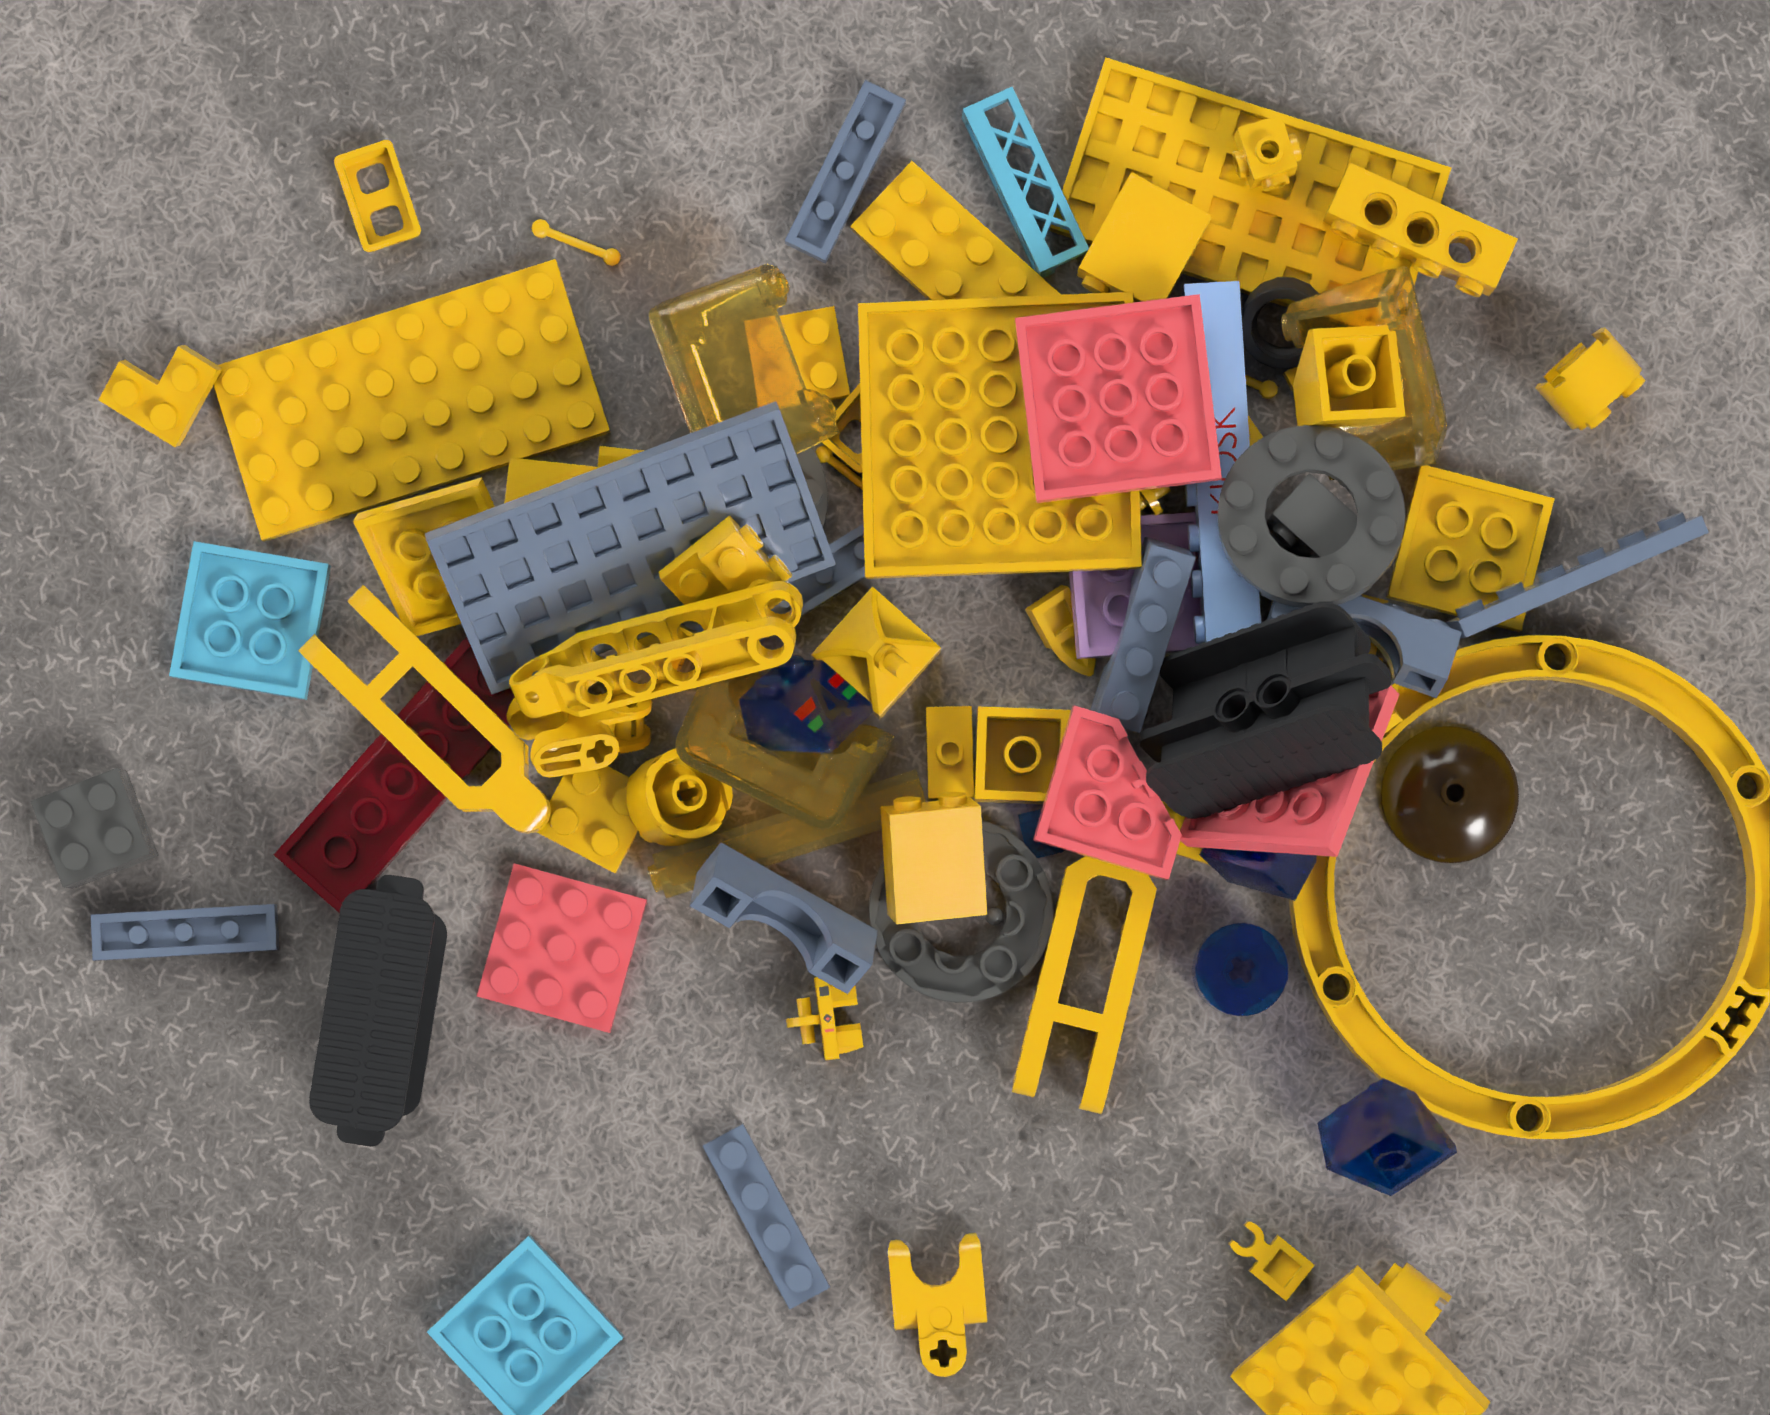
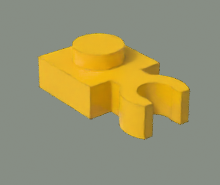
(1276, 1263)

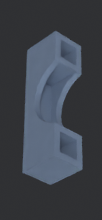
(1146, 631)
(1415, 647)
(830, 940)

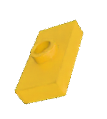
(949, 750)

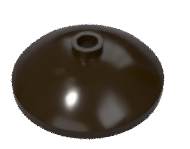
(1417, 799)

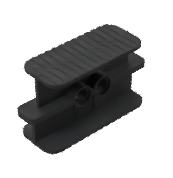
(1265, 711)
(378, 1010)

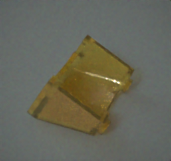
(1391, 301)
(734, 356)
(801, 784)

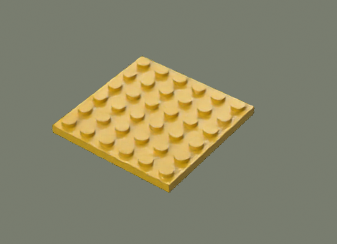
(953, 453)

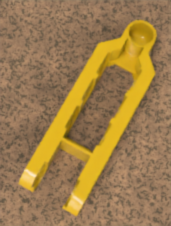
(720, 652)
(507, 791)
(1045, 1004)

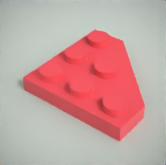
(1102, 800)

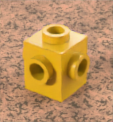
(1269, 138)

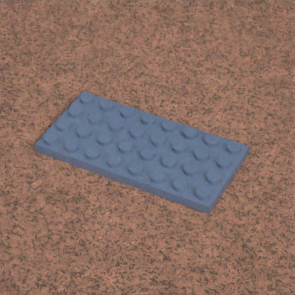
(596, 541)

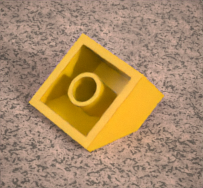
(1349, 378)

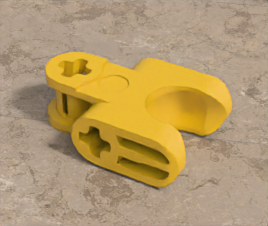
(581, 744)
(939, 1309)

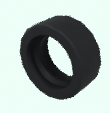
(1257, 346)

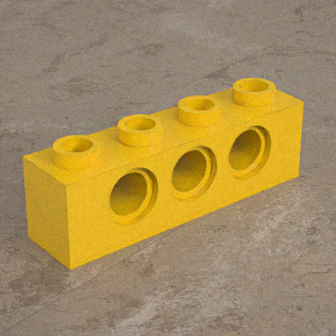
(1488, 246)

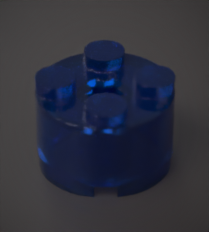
(1265, 976)

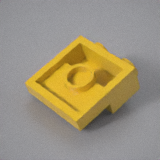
(723, 563)

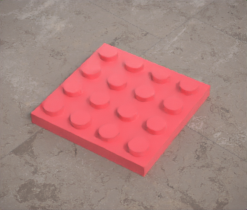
(1118, 398)
(1299, 820)

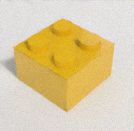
(1016, 753)

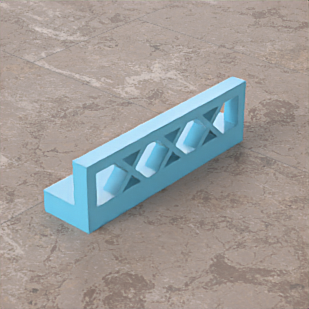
(1008, 189)

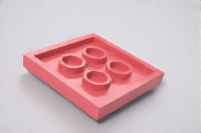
(562, 948)

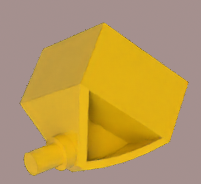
(877, 651)

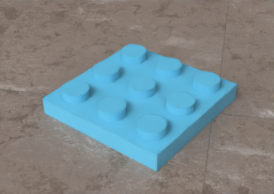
(248, 619)
(525, 1332)

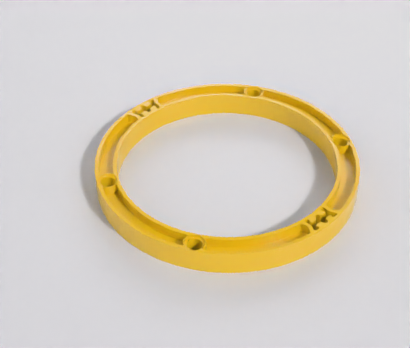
(1702, 1051)

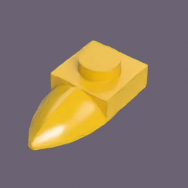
(1054, 624)

